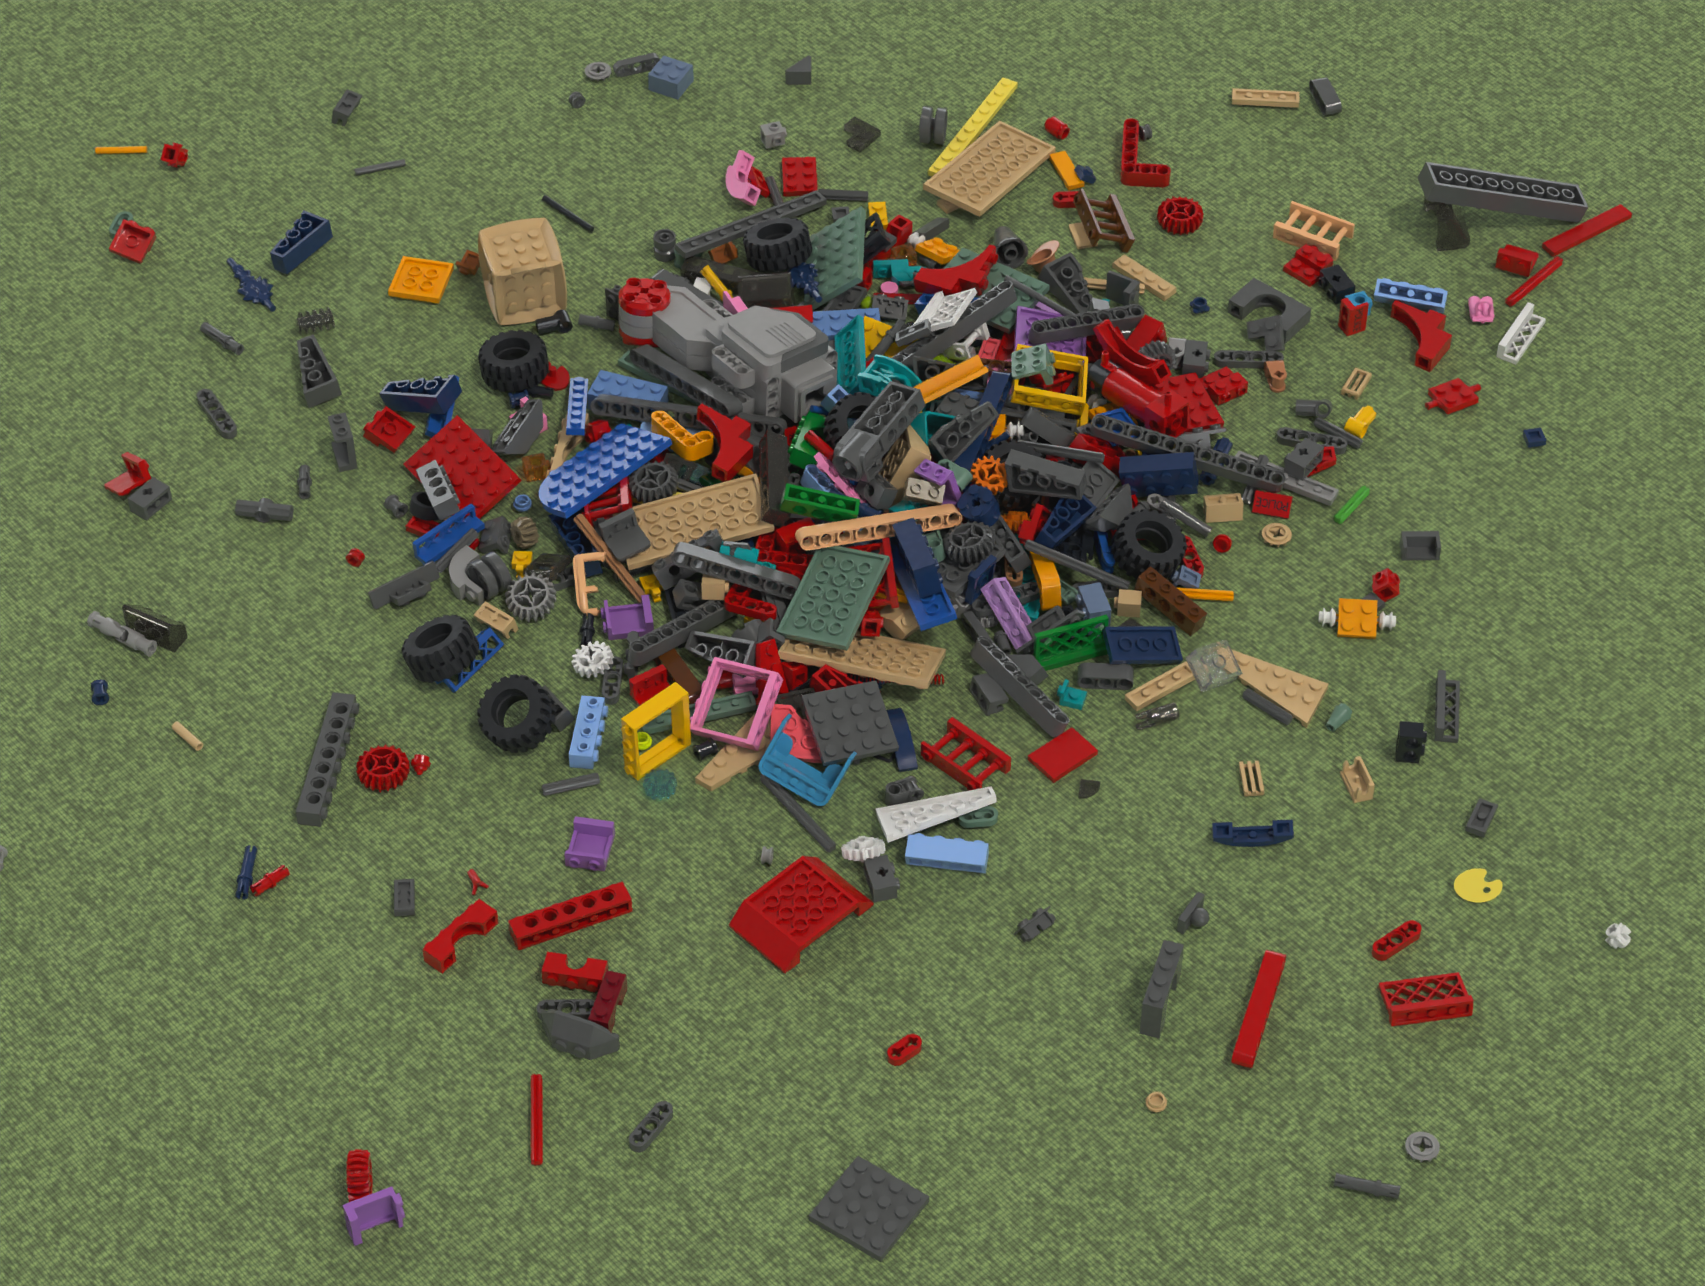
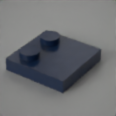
(980, 578)

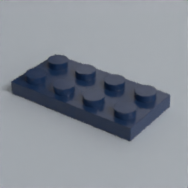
(1142, 645)

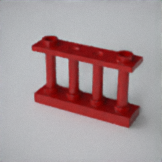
(623, 500)
(969, 740)

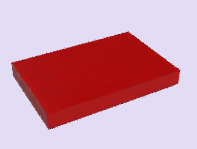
(1062, 754)

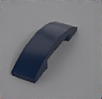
(905, 756)
(1253, 835)

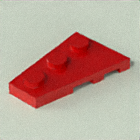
(769, 659)

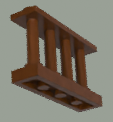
(1113, 213)

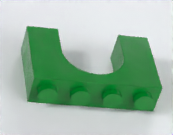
(800, 450)

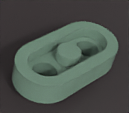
(117, 222)
(981, 817)

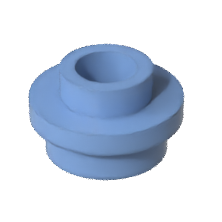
(522, 503)

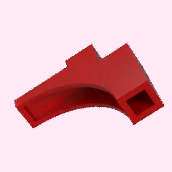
(958, 278)
(1428, 332)
(1142, 367)
(731, 438)

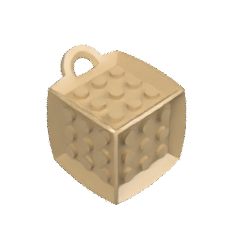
(522, 270)

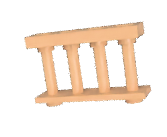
(1311, 216)

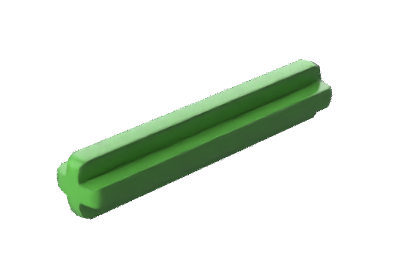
(1351, 504)

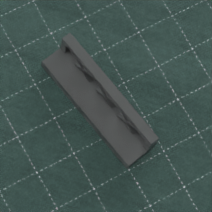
(1442, 709)

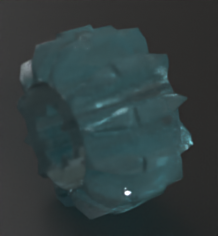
(660, 784)

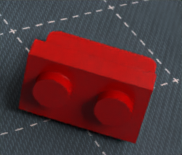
(1516, 260)
(135, 476)
(648, 684)

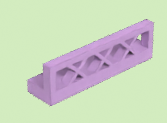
(1009, 615)

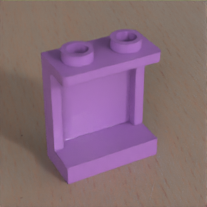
(940, 476)
(627, 618)
(590, 844)
(372, 1211)

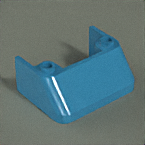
(798, 775)

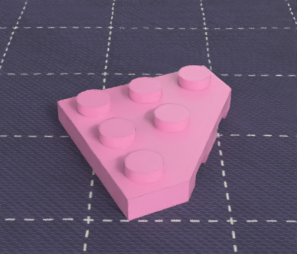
(841, 483)

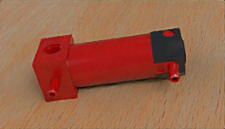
(1158, 412)

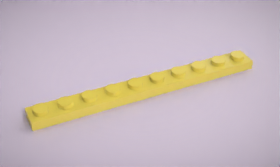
(975, 124)

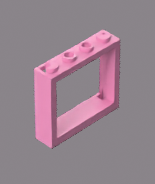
(762, 714)

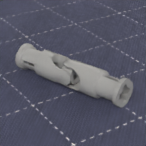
(113, 628)

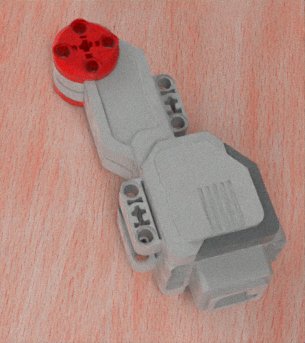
(759, 355)

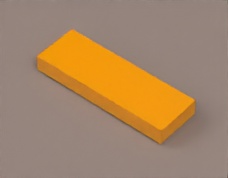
(1066, 171)

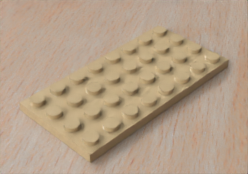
(989, 168)
(728, 506)
(872, 657)

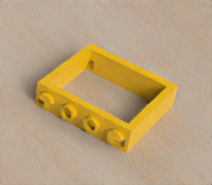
(1054, 400)
(671, 697)

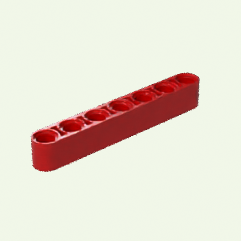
(1258, 1009)

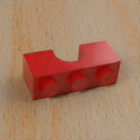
(589, 977)

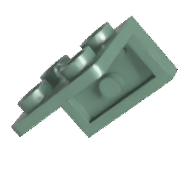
(1032, 362)

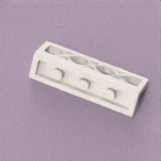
(1515, 334)

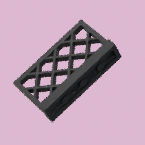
(875, 241)

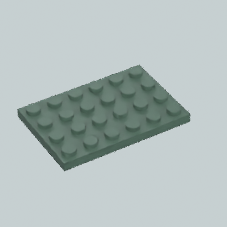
(838, 256)
(1005, 319)
(833, 596)

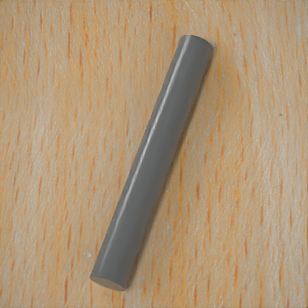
(378, 167)

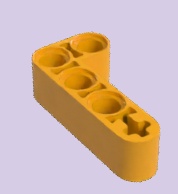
(683, 443)
(1047, 581)

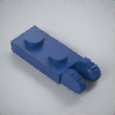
(1104, 551)

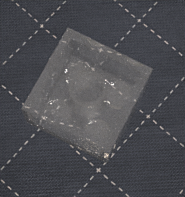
(1213, 665)

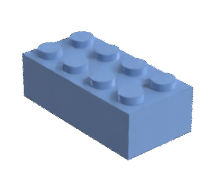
(833, 321)
(625, 386)

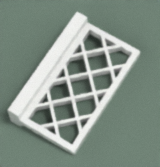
(946, 310)

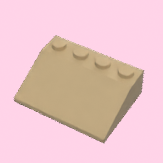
(902, 460)

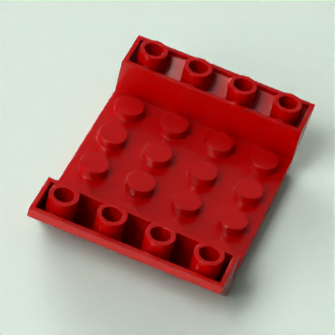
(796, 910)

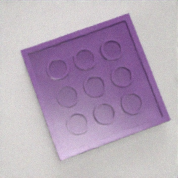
(1023, 322)

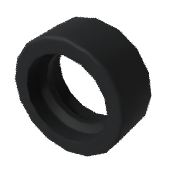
(422, 507)

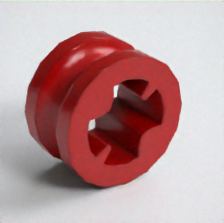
(355, 557)

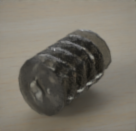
(315, 320)

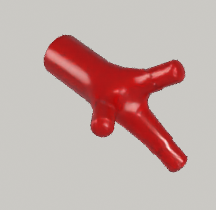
(476, 881)

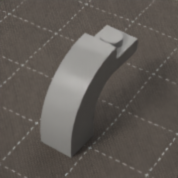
(459, 580)

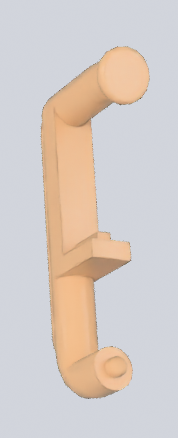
(580, 580)

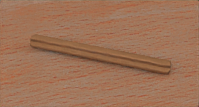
(610, 559)

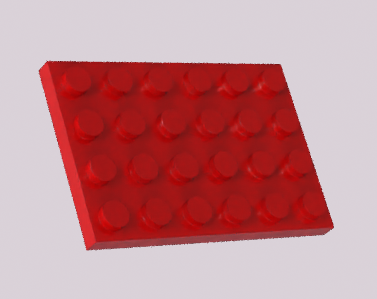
(471, 465)

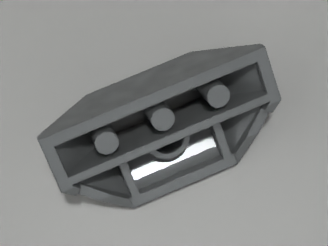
(521, 429)
(1111, 511)
(578, 1035)

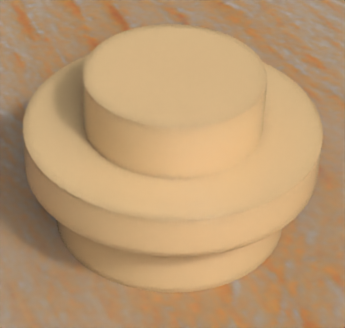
(1156, 1102)

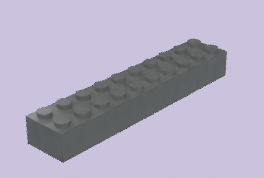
(1502, 192)

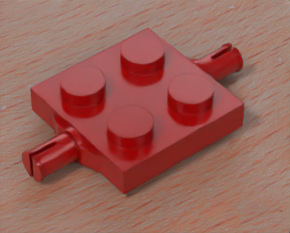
(1453, 396)

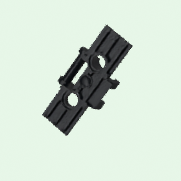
(1078, 545)

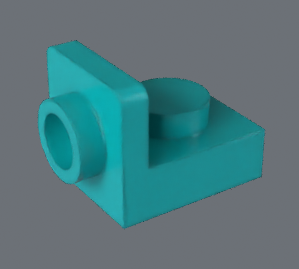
(1070, 696)

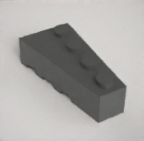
(317, 375)
(1043, 477)

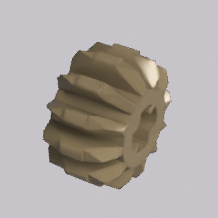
(524, 532)

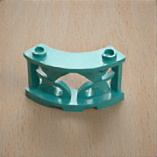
(881, 372)

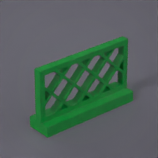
(1072, 652)

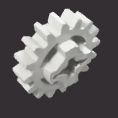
(592, 659)
(863, 848)

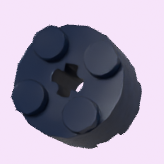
(979, 505)

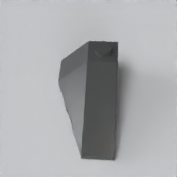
(1067, 282)
(960, 433)

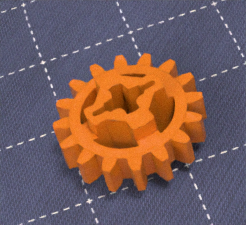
(983, 468)
(1015, 518)

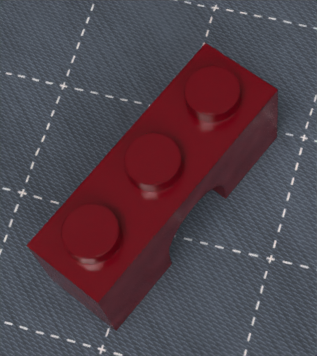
(609, 996)

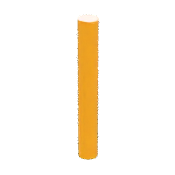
(117, 150)

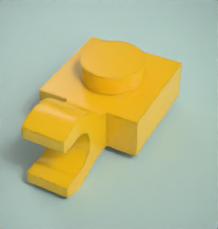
(520, 561)
(651, 586)

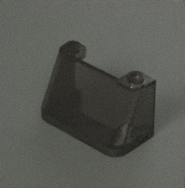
(1451, 226)

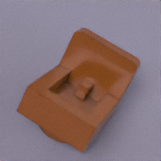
(723, 253)
(469, 263)

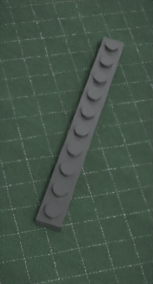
(738, 228)

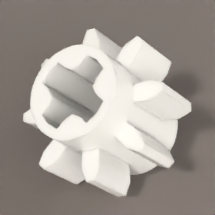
(1618, 935)

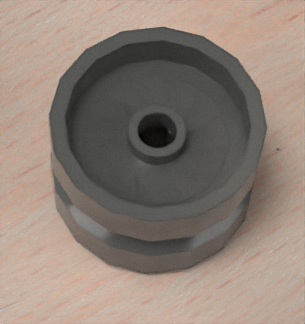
(931, 125)
(489, 574)

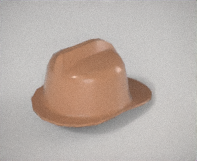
(1043, 255)

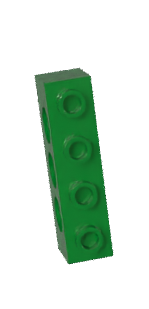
(818, 504)

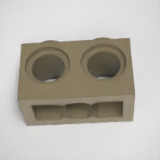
(923, 492)

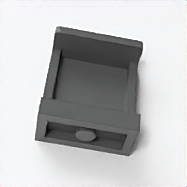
(343, 442)

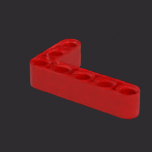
(1139, 173)
(767, 553)

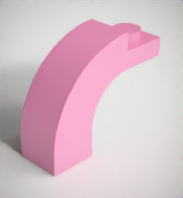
(737, 179)

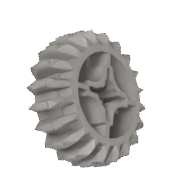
(543, 593)

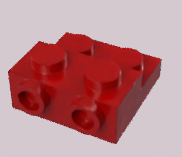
(133, 241)
(1307, 264)
(1224, 385)
(388, 429)
(1029, 529)

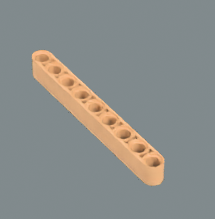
(869, 526)

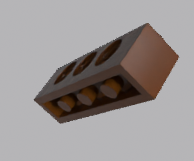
(1170, 601)

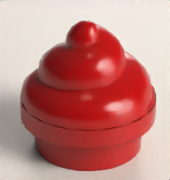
(1222, 543)
(420, 763)

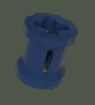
(515, 398)
(100, 693)

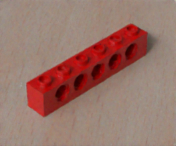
(570, 915)

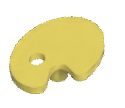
(1471, 883)

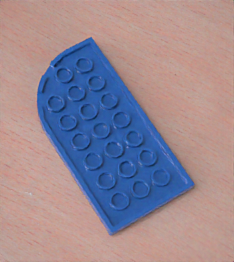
(599, 468)

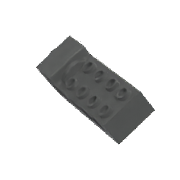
(876, 432)

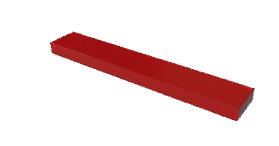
(1586, 230)

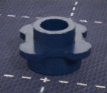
(1199, 305)

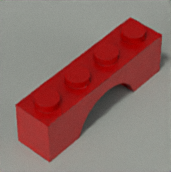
(898, 227)
(477, 919)

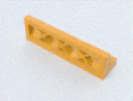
(952, 378)

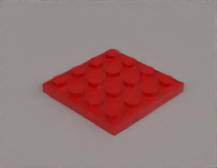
(1202, 409)

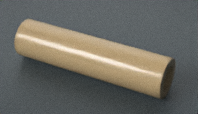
(187, 736)

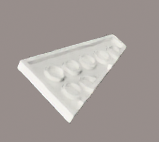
(915, 816)

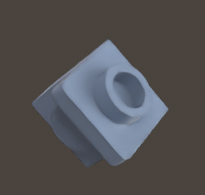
(1185, 577)

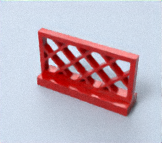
(888, 578)
(1426, 1010)

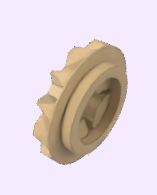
(1272, 529)

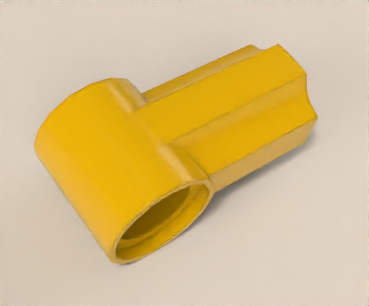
(1359, 424)

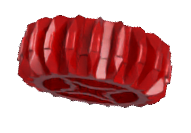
(1180, 215)
(383, 773)
(359, 1174)

